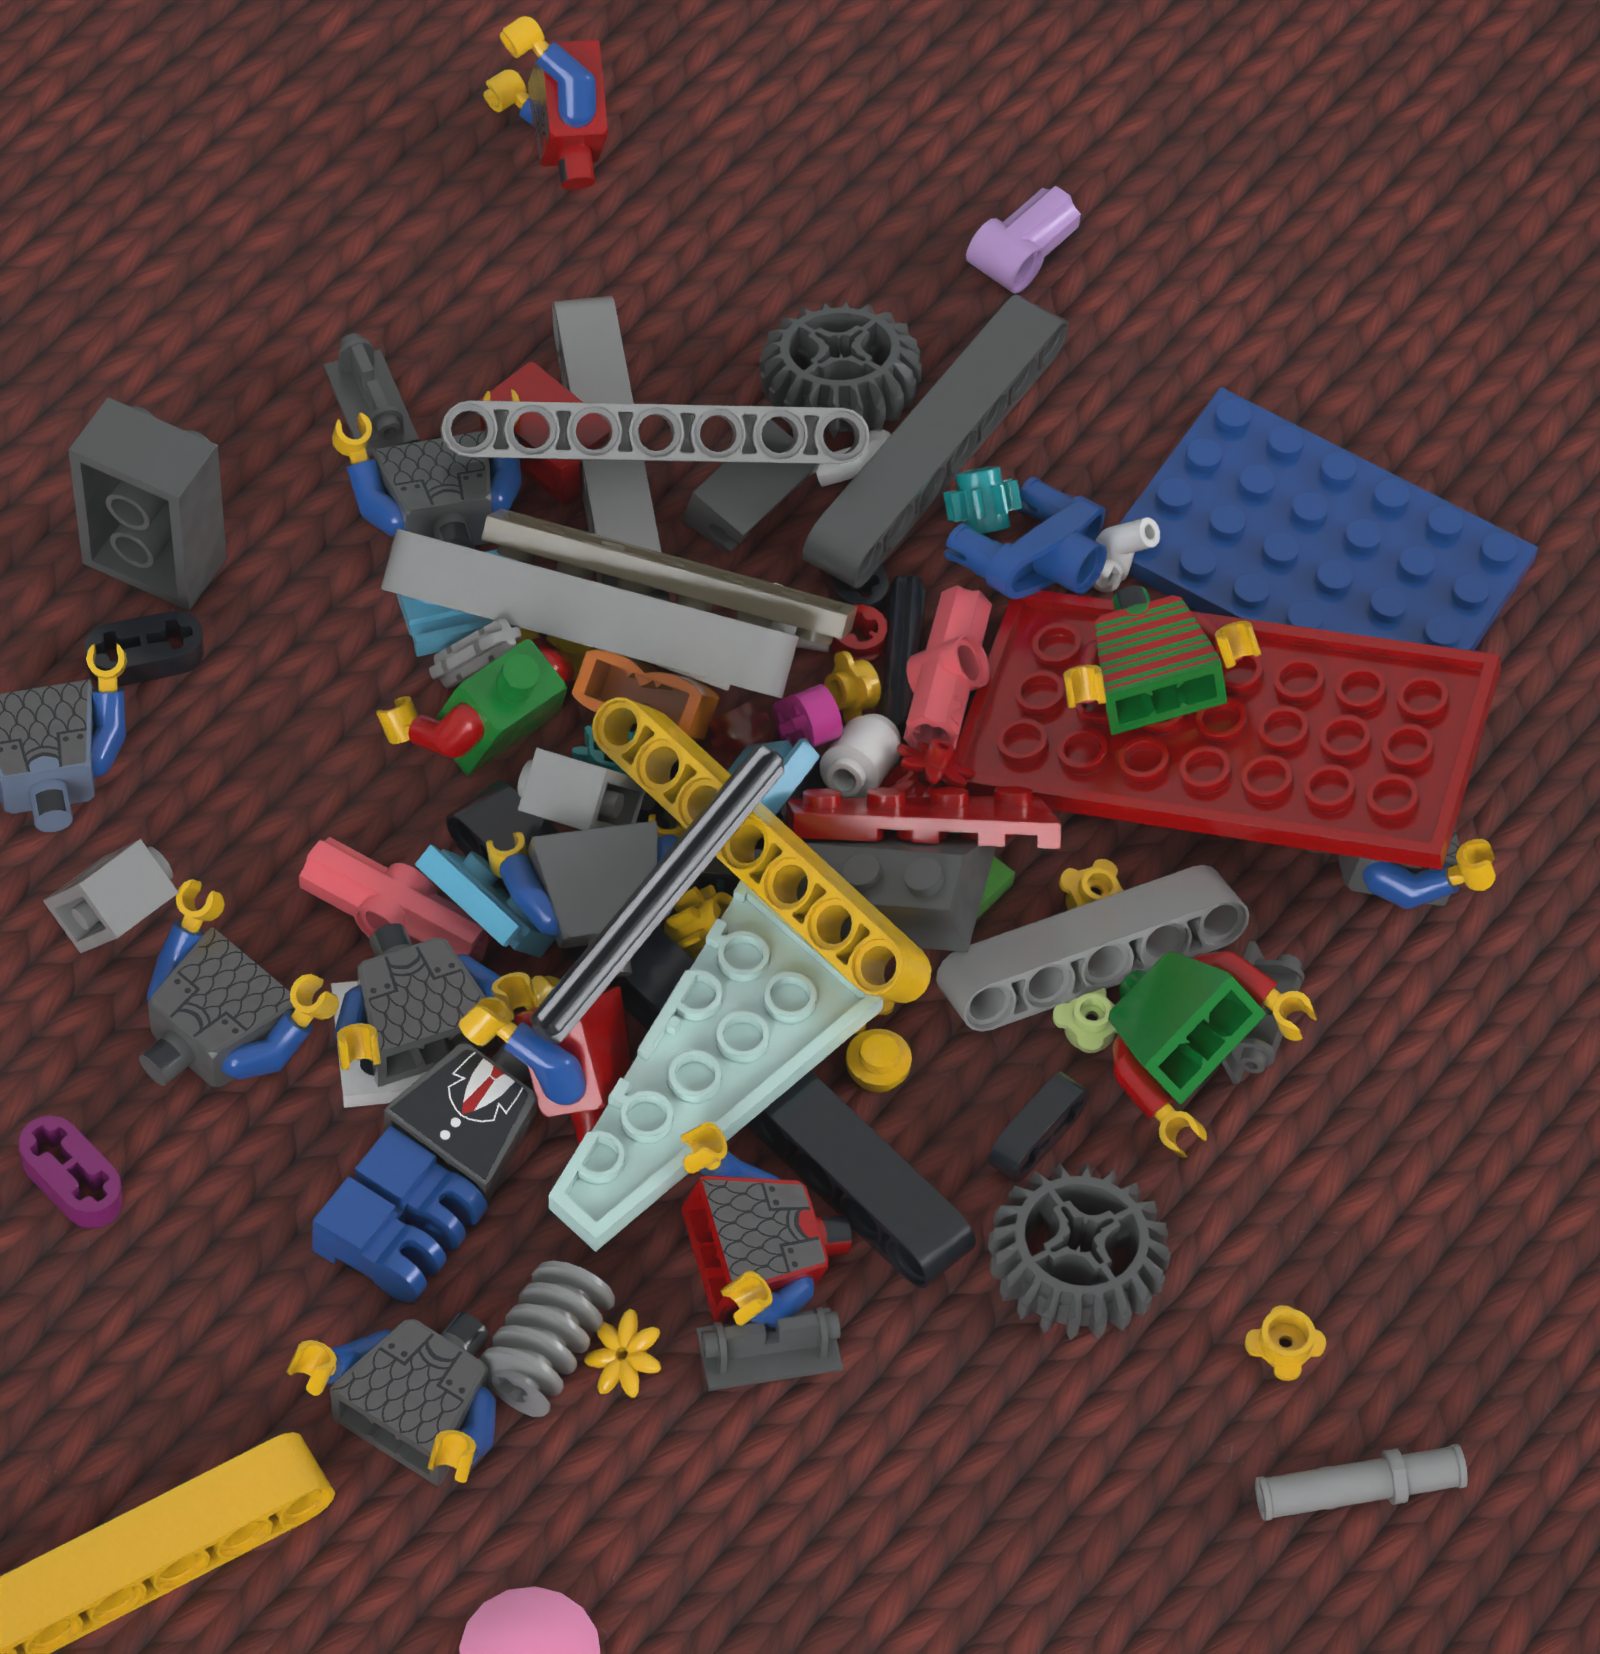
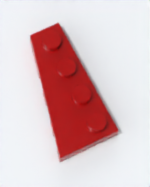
(924, 819)

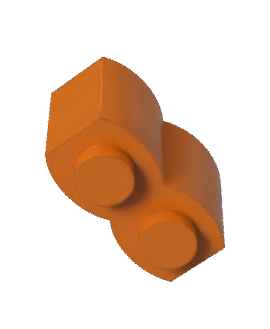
(679, 697)

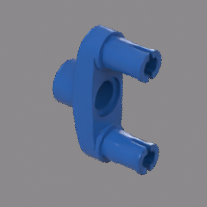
(1053, 552)

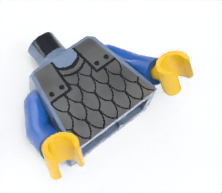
(59, 743)

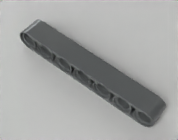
(935, 441)

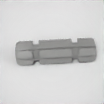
(474, 652)

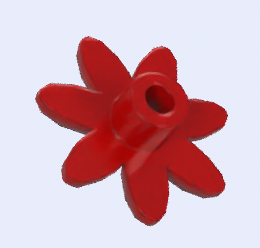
(936, 761)

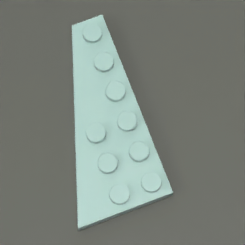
(721, 1051)

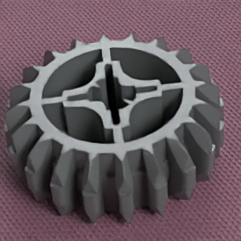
(842, 362)
(1073, 1284)

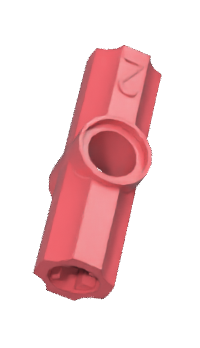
(948, 667)
(389, 896)

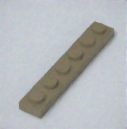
(644, 569)

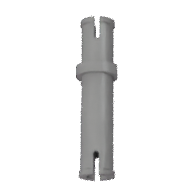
(1388, 1478)

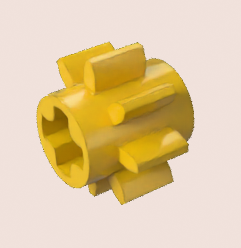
(695, 917)

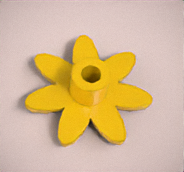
(624, 1354)

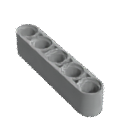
(1090, 947)

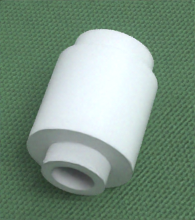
(861, 756)

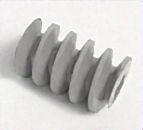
(543, 1333)

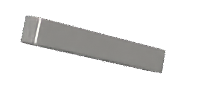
(596, 372)
(685, 427)
(590, 613)

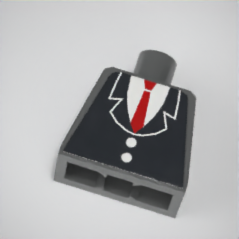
(468, 1113)

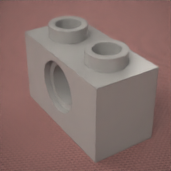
(577, 792)
(112, 895)

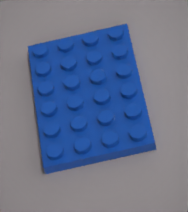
(1317, 538)

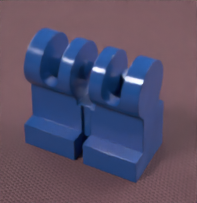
(368, 1215)

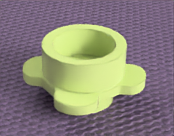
(1084, 1033)

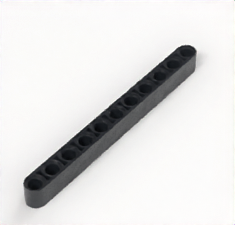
(805, 1125)

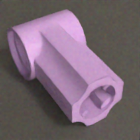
(1016, 248)

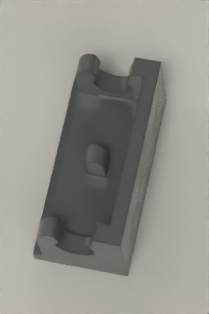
(744, 493)

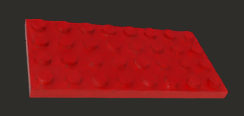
(1317, 750)

